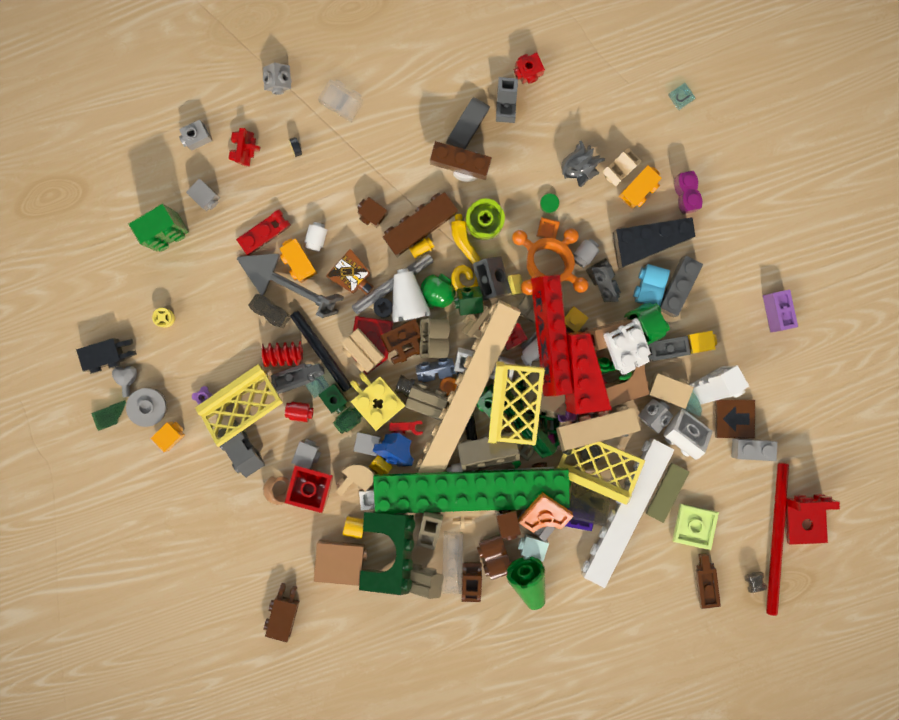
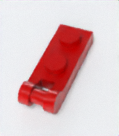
(263, 232)

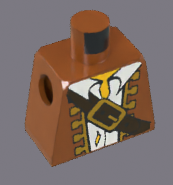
(351, 274)

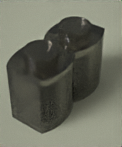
(273, 314)

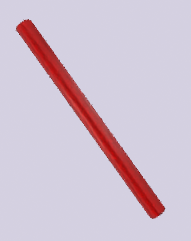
(777, 539)

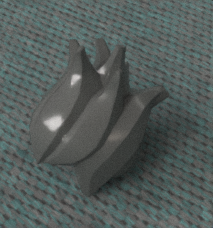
(581, 164)

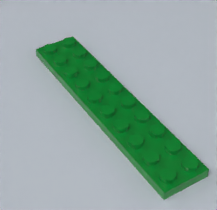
(468, 490)

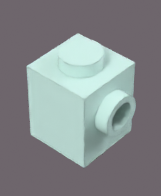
(533, 547)

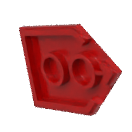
(373, 329)

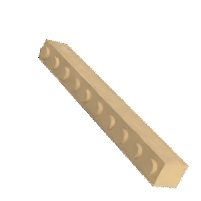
(469, 387)

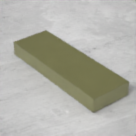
(667, 492)

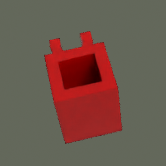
(516, 337)

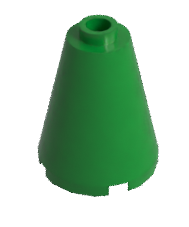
(528, 581)

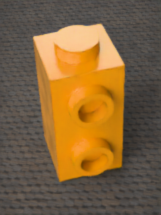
(644, 183)
(298, 260)

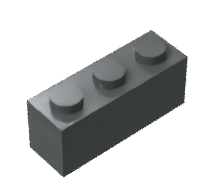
(680, 286)

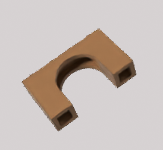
(620, 390)

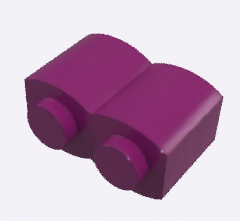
(689, 197)

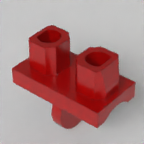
(245, 147)

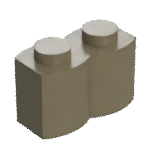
(434, 338)

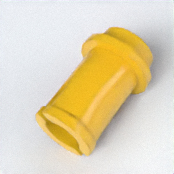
(421, 247)

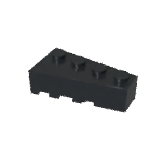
(643, 241)

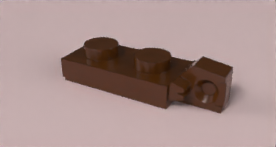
(707, 583)

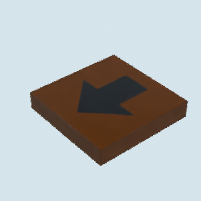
(735, 419)

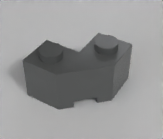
(242, 453)

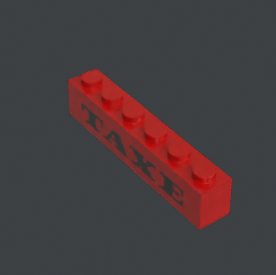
(551, 335)

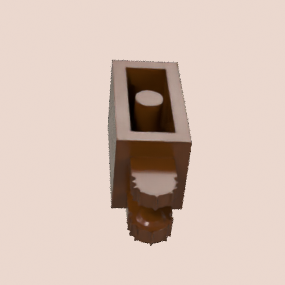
(282, 615)

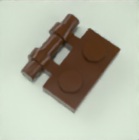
(400, 336)

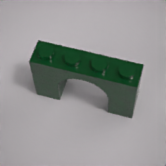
(400, 530)

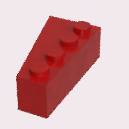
(586, 377)

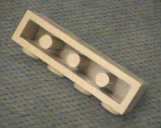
(598, 429)

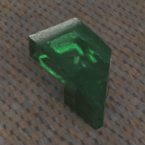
(108, 416)

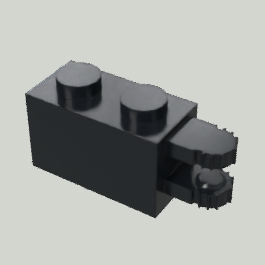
(103, 354)

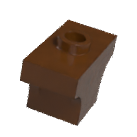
(471, 582)

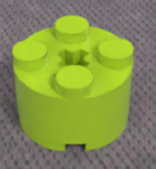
(494, 213)

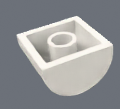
(688, 434)

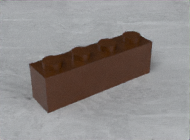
(420, 224)

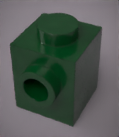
(469, 300)
(334, 399)

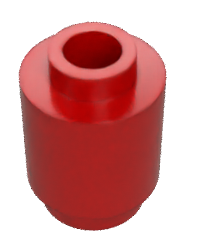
(299, 411)

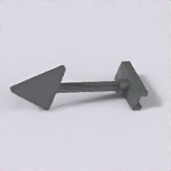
(261, 270)

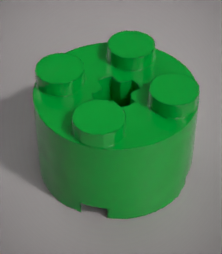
(651, 321)

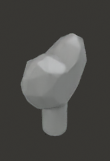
(124, 378)

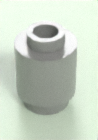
(586, 252)

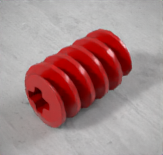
(282, 355)

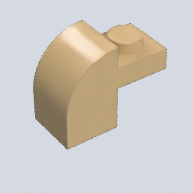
(621, 167)
(356, 473)

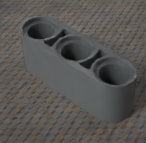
(468, 124)

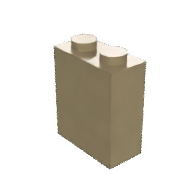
(549, 404)

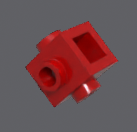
(529, 68)

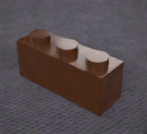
(460, 160)

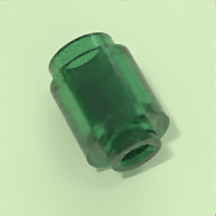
(347, 420)

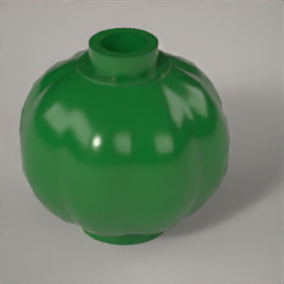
(438, 291)

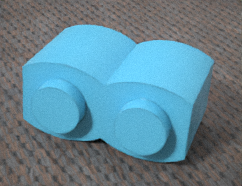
(651, 285)

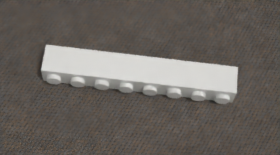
(625, 517)

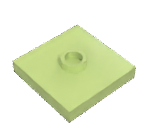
(695, 526)

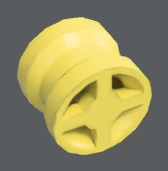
(159, 317)

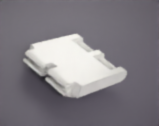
(628, 348)

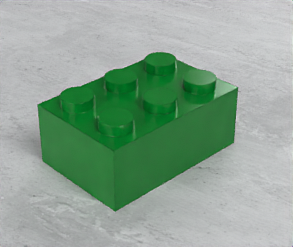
(159, 228)

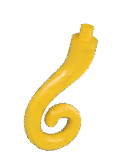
(460, 237)

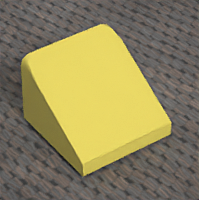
(515, 284)

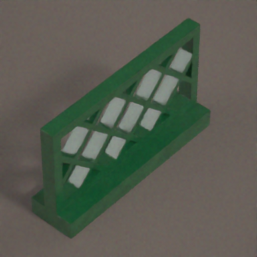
(543, 446)

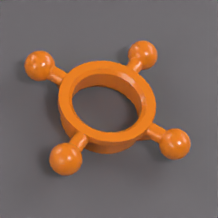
(561, 248)

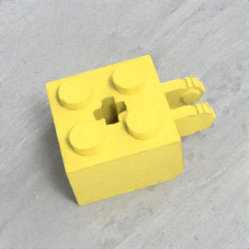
(377, 390)

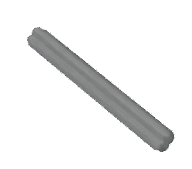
(387, 287)

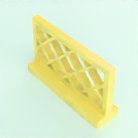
(232, 394)
(499, 398)
(598, 484)

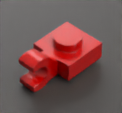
(400, 427)

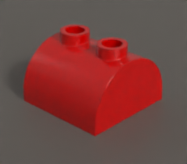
(309, 489)

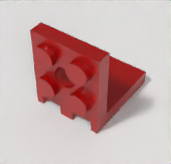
(809, 508)

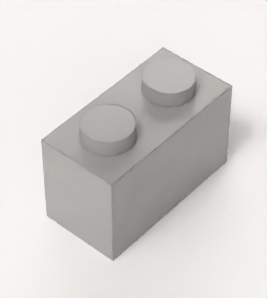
(754, 449)

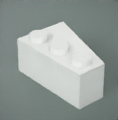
(720, 384)

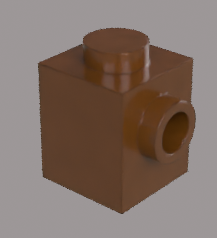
(371, 212)

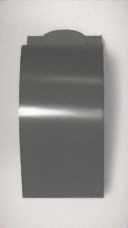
(506, 100)

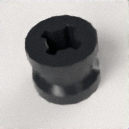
(383, 310)

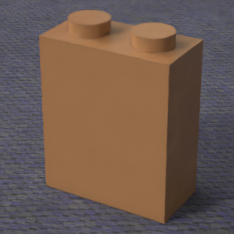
(339, 562)

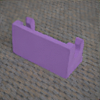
(780, 311)

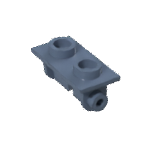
(426, 370)

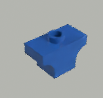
(395, 450)

